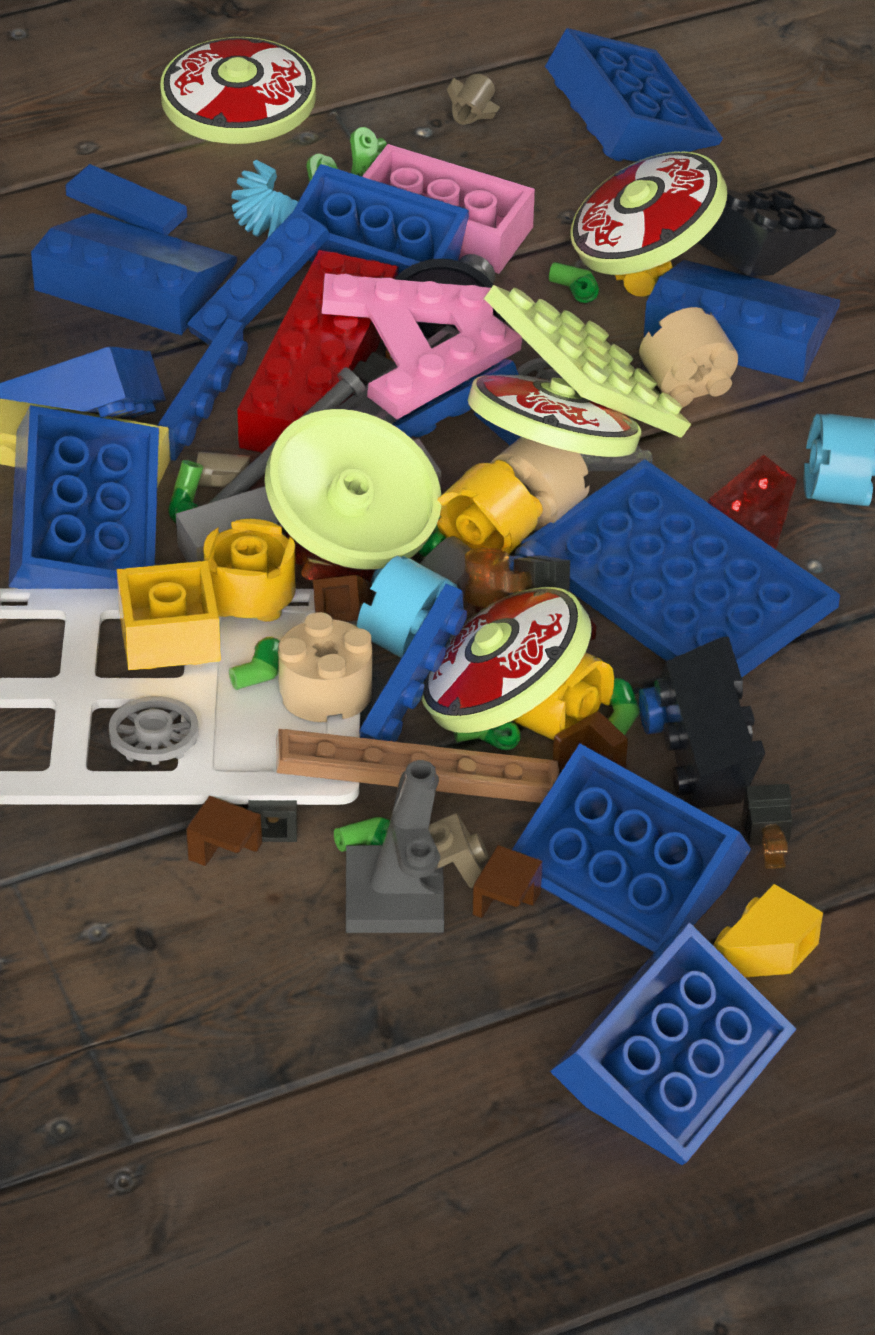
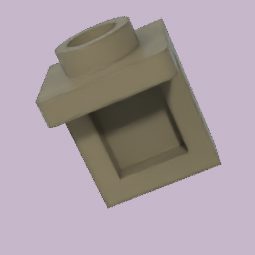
(459, 847)

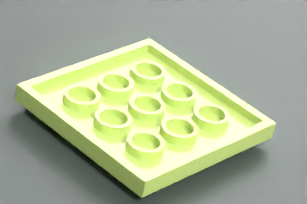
(588, 360)

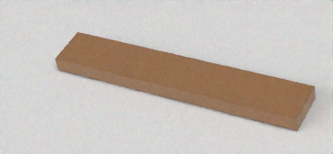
(385, 761)

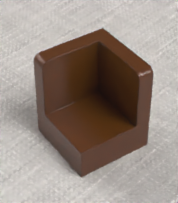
(342, 597)
(596, 734)
(222, 826)
(508, 879)

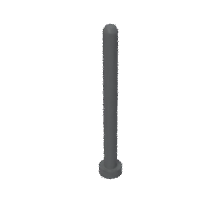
(348, 385)

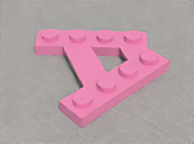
(422, 371)

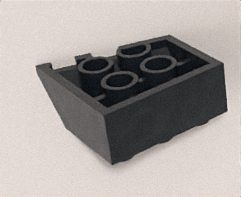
(708, 725)

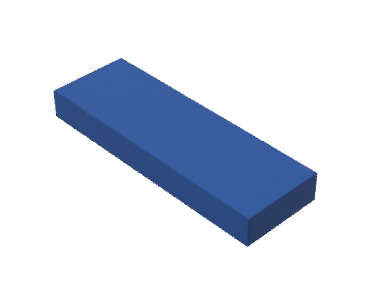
(126, 200)

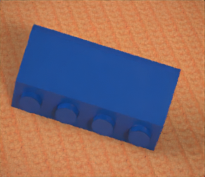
(382, 220)

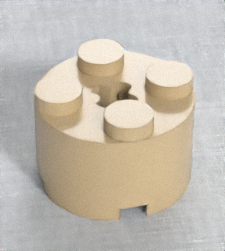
(689, 356)
(549, 475)
(325, 668)

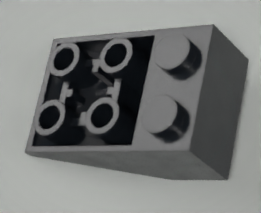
(765, 231)

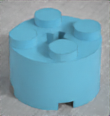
(840, 459)
(401, 603)

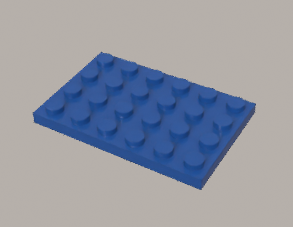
(682, 570)

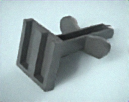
(398, 882)

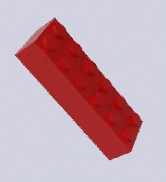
(307, 353)

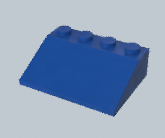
(628, 97)
(128, 271)
(766, 322)
(102, 381)
(81, 500)
(629, 850)
(675, 1047)

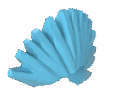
(258, 203)

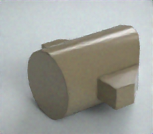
(472, 99)
(220, 468)

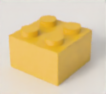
(168, 615)

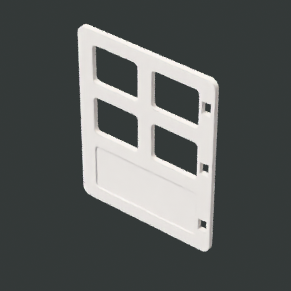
(235, 727)

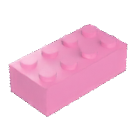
(498, 209)

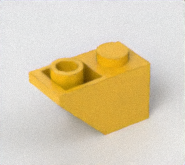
(771, 935)

